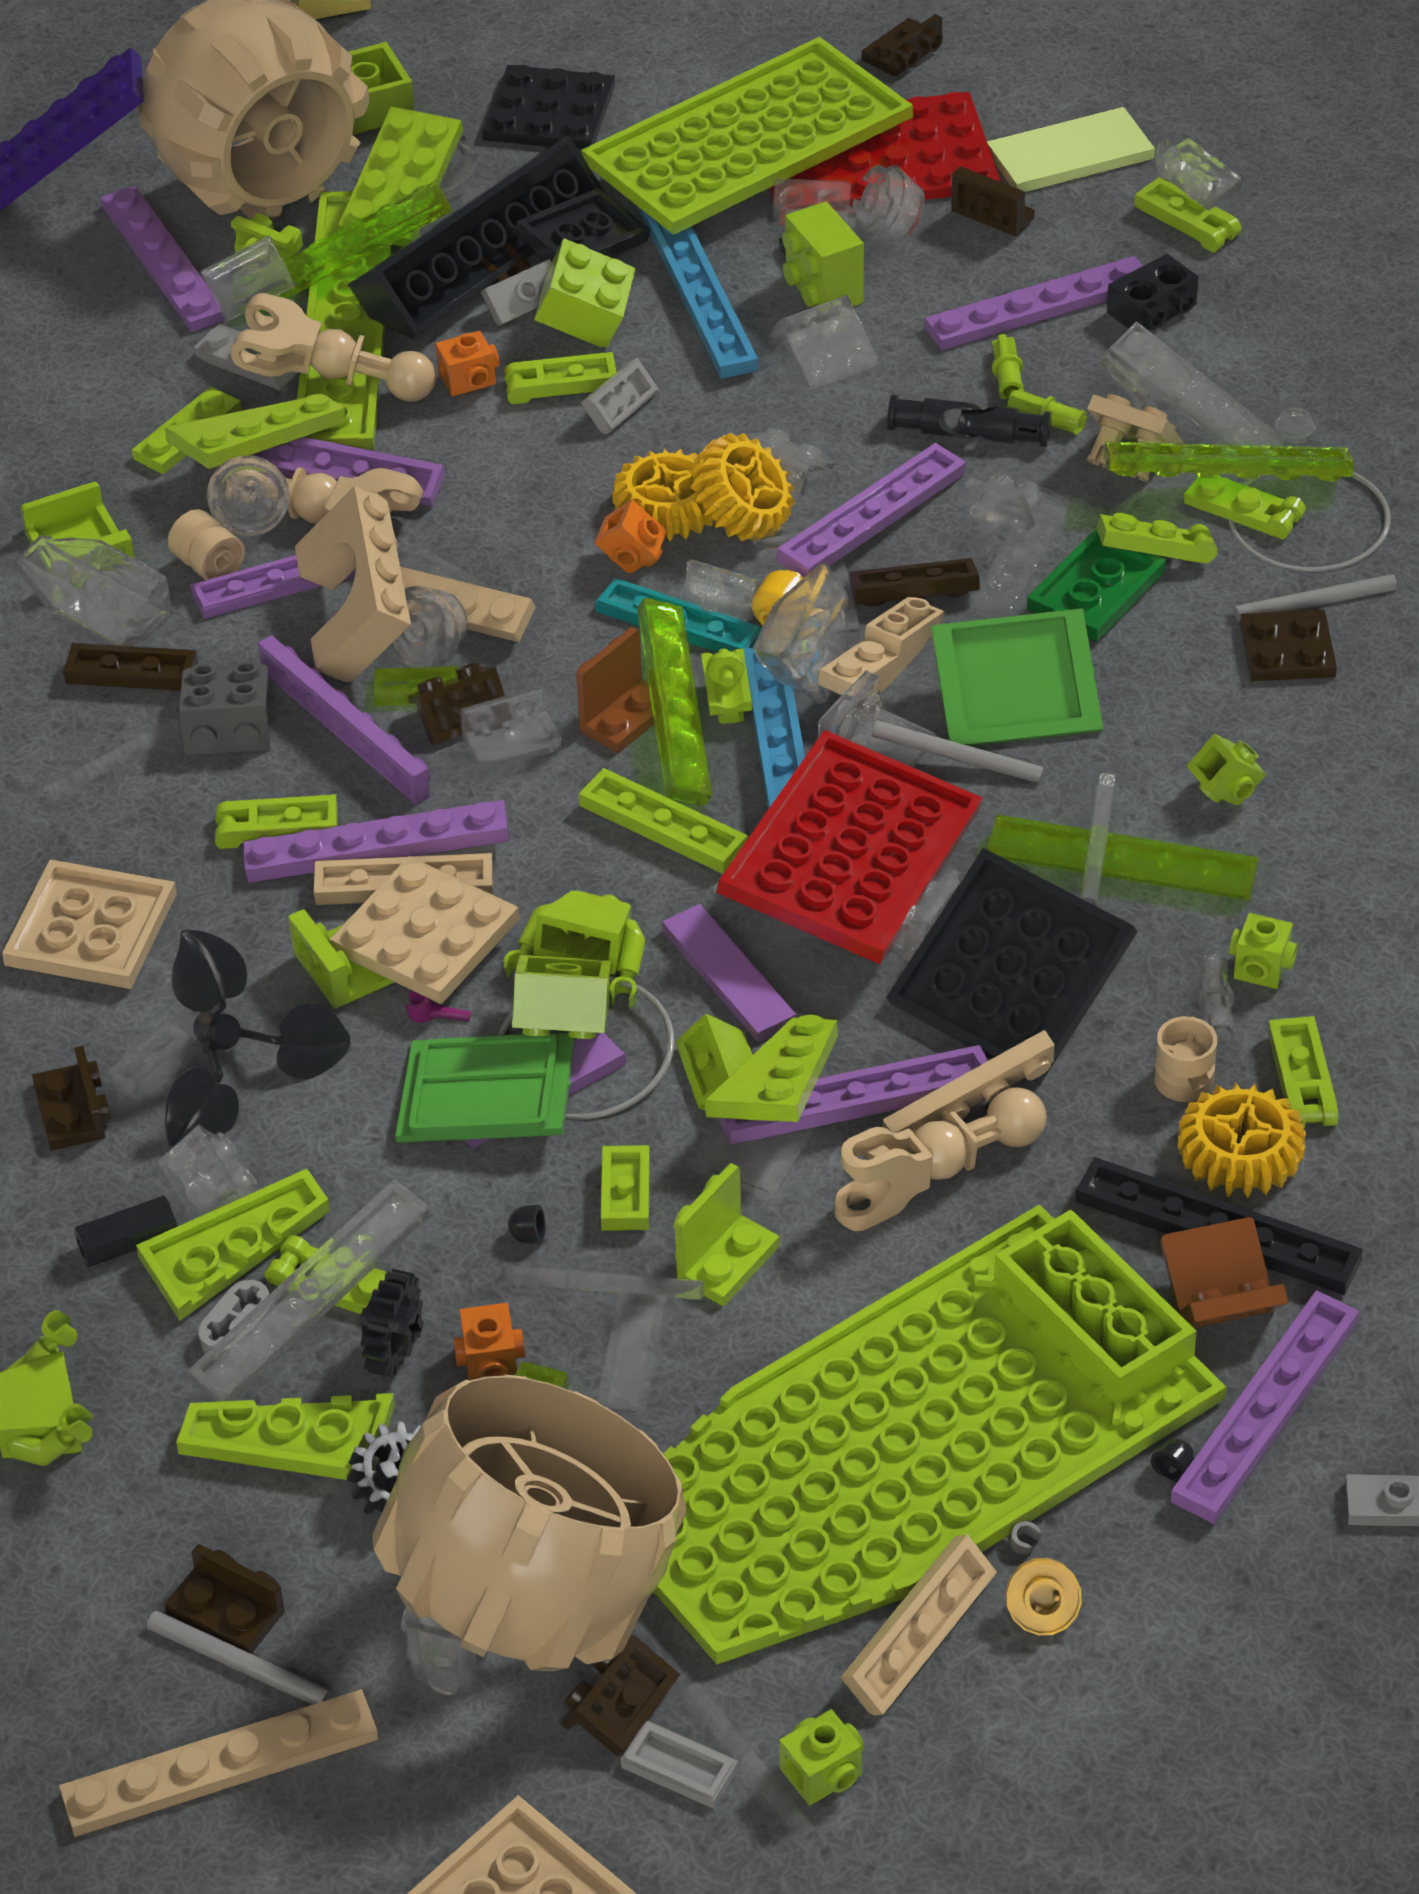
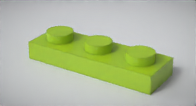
(161, 455)

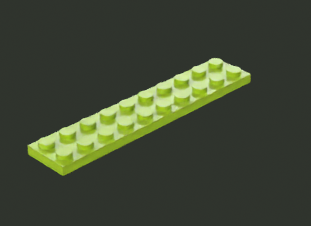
(338, 308)

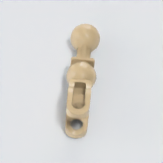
(294, 342)
(318, 493)
(905, 1161)

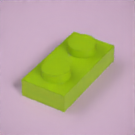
(625, 1188)

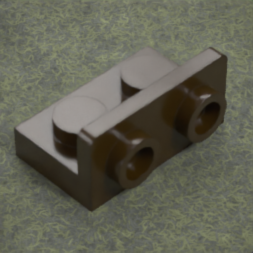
(904, 45)
(989, 201)
(442, 702)
(70, 1104)
(227, 1600)
(620, 1695)

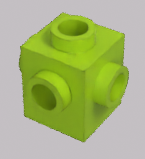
(1226, 770)
(1263, 950)
(821, 1756)

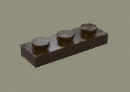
(917, 580)
(127, 666)

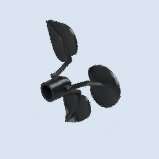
(202, 978)

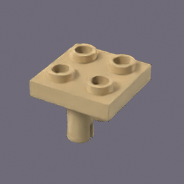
(1122, 421)

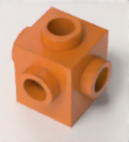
(466, 363)
(631, 537)
(488, 1342)

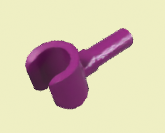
(423, 1010)

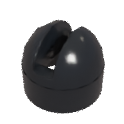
(528, 1224)
(1175, 1454)

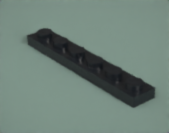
(1176, 1209)

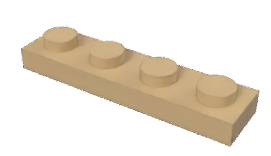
(486, 609)
(358, 879)
(983, 1083)
(918, 1625)

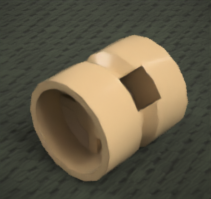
(205, 545)
(1185, 1058)

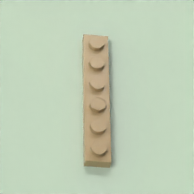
(218, 1762)

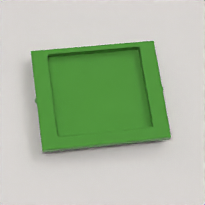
(1016, 678)
(486, 1087)

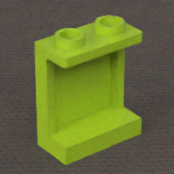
(74, 515)

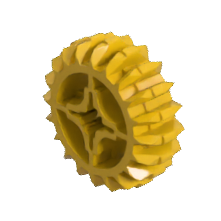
(742, 486)
(663, 490)
(1266, 1152)

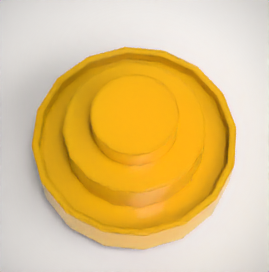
(1043, 1596)

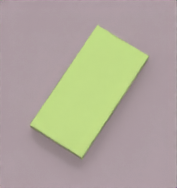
(1071, 150)

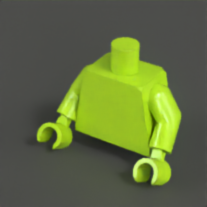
(585, 928)
(37, 1400)

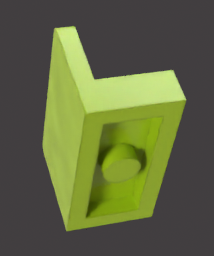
(711, 1055)

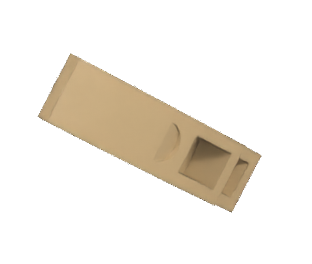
(887, 646)

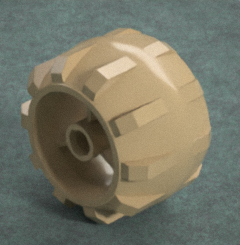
(257, 76)
(530, 1522)

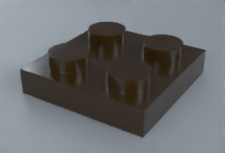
(1288, 645)

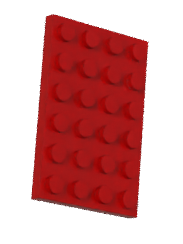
(926, 147)
(850, 846)

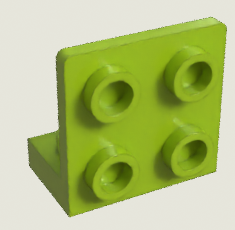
(330, 970)
(718, 1242)

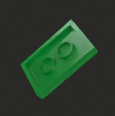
(1098, 580)

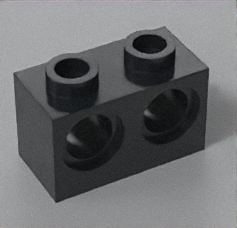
(1153, 293)

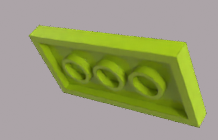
(407, 154)

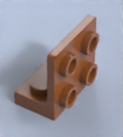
(613, 695)
(1219, 1273)

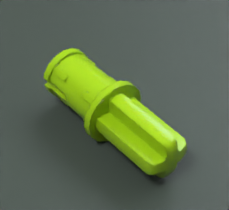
(1007, 365)
(1063, 416)

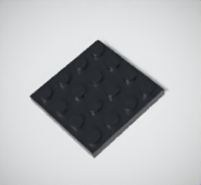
(1010, 960)

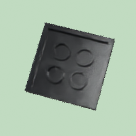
(547, 105)

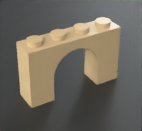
(376, 611)

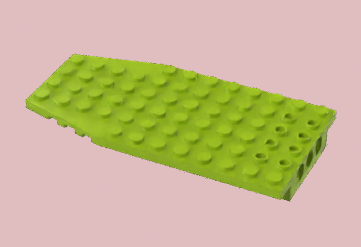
(922, 1423)

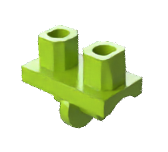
(260, 226)
(727, 685)

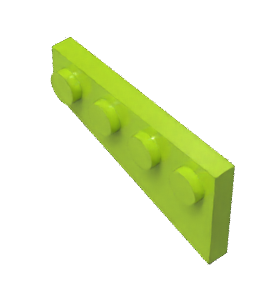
(253, 430)
(777, 1076)
(222, 1245)
(284, 1435)

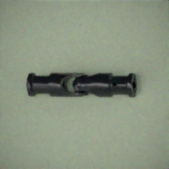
(992, 423)

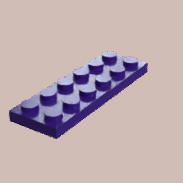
(70, 125)

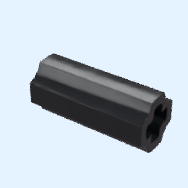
(123, 1230)

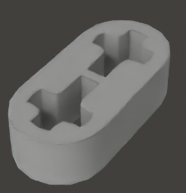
(228, 1311)

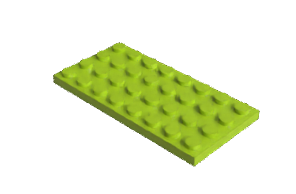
(746, 134)

